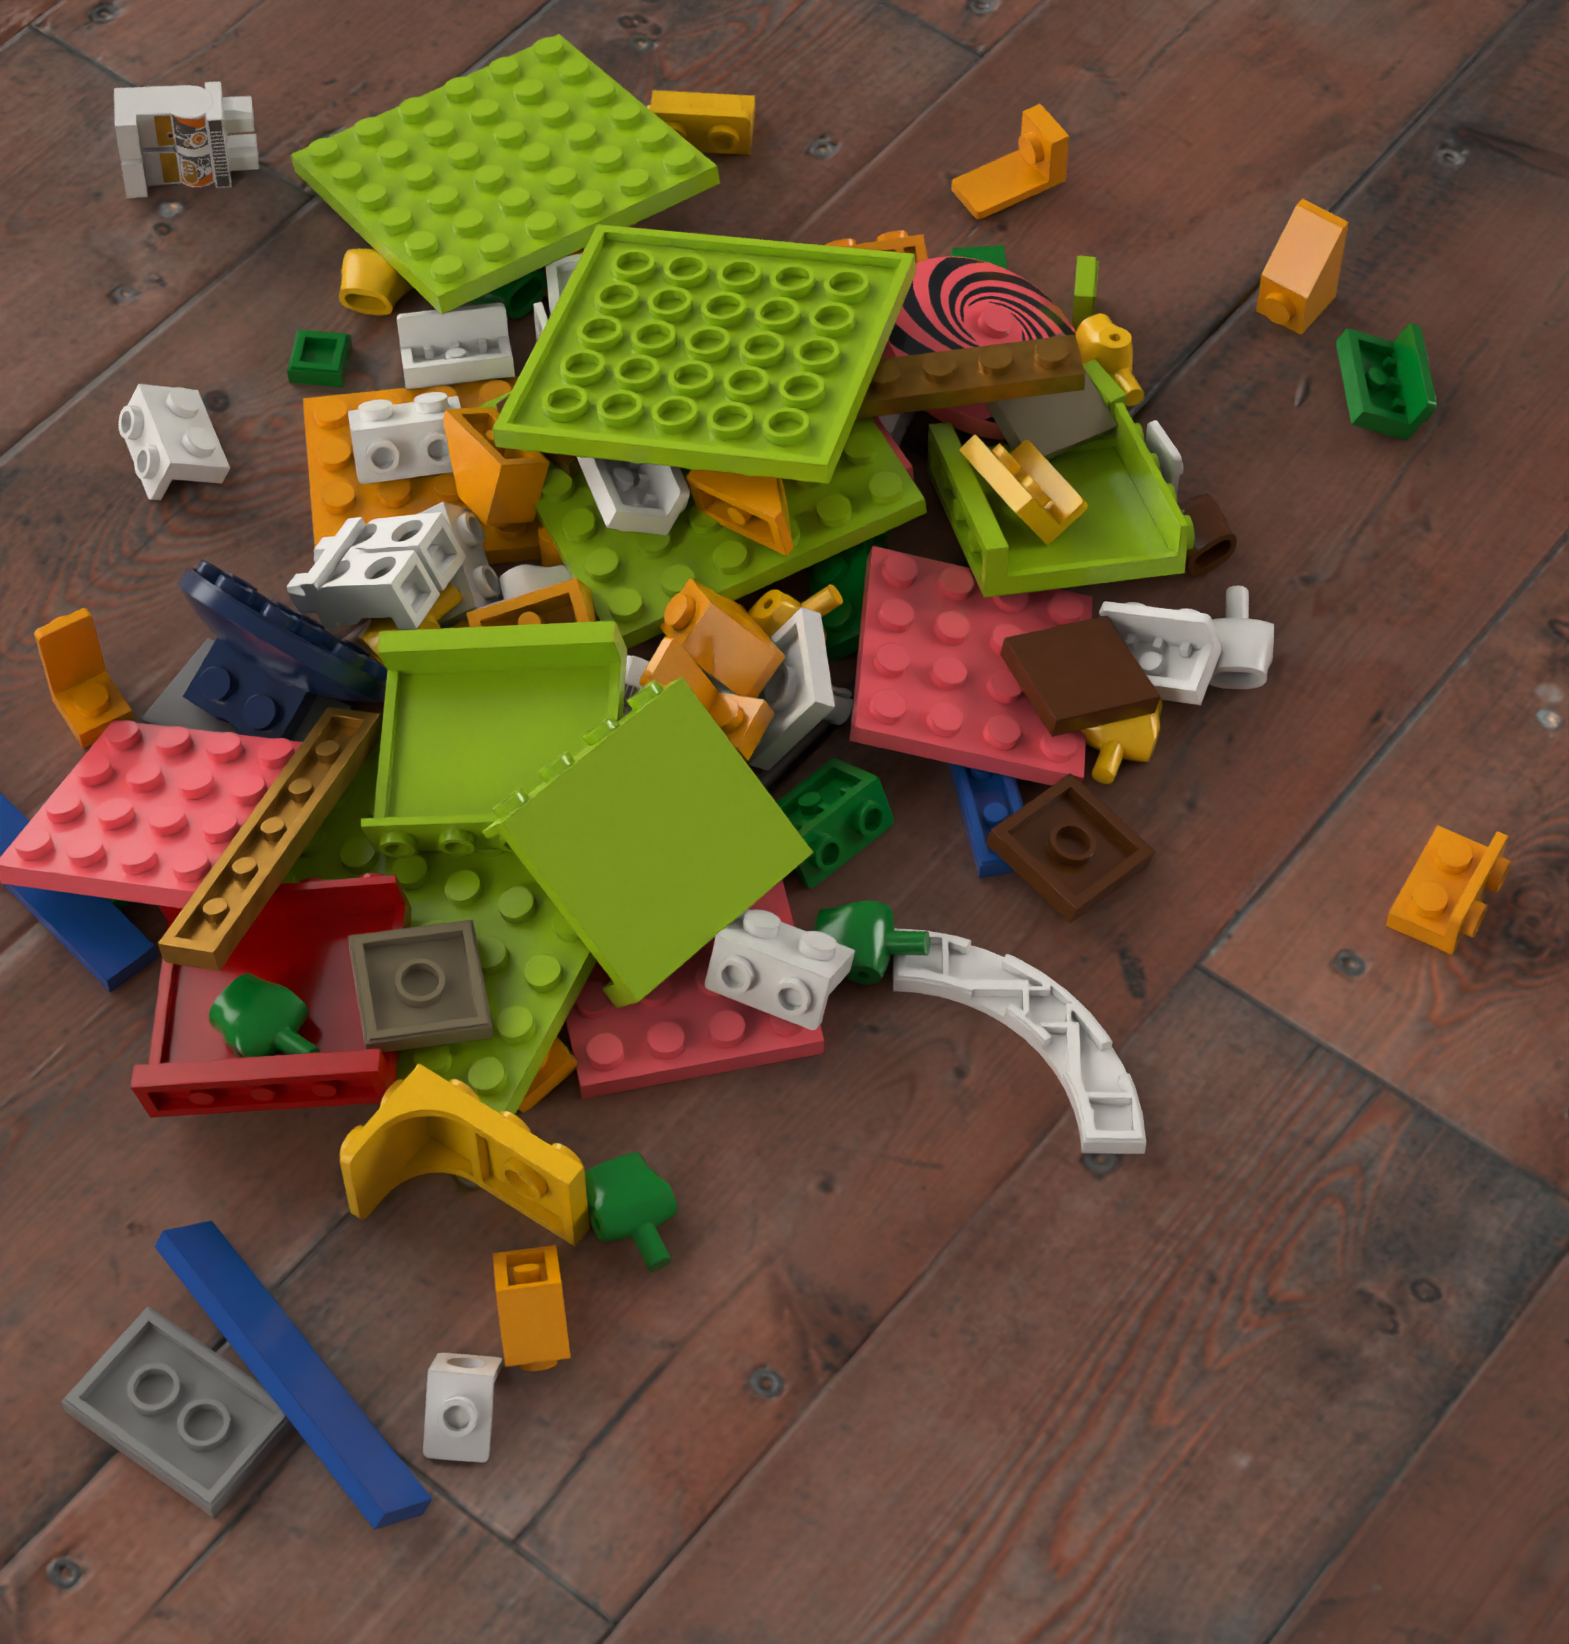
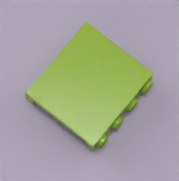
(1123, 535)
(478, 719)
(650, 837)

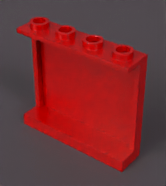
(301, 946)

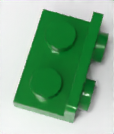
(836, 815)

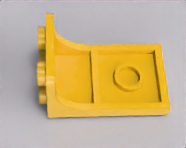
(445, 1128)

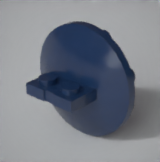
(269, 658)

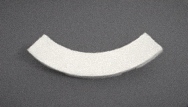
(1048, 1020)

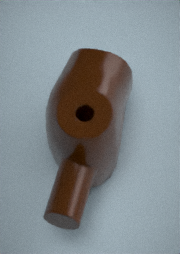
(1213, 537)

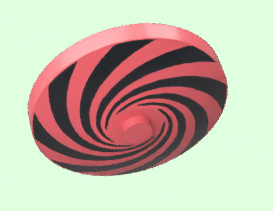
(968, 306)

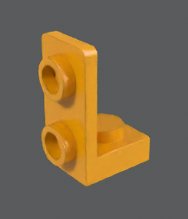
(1021, 174)
(79, 676)
(738, 716)

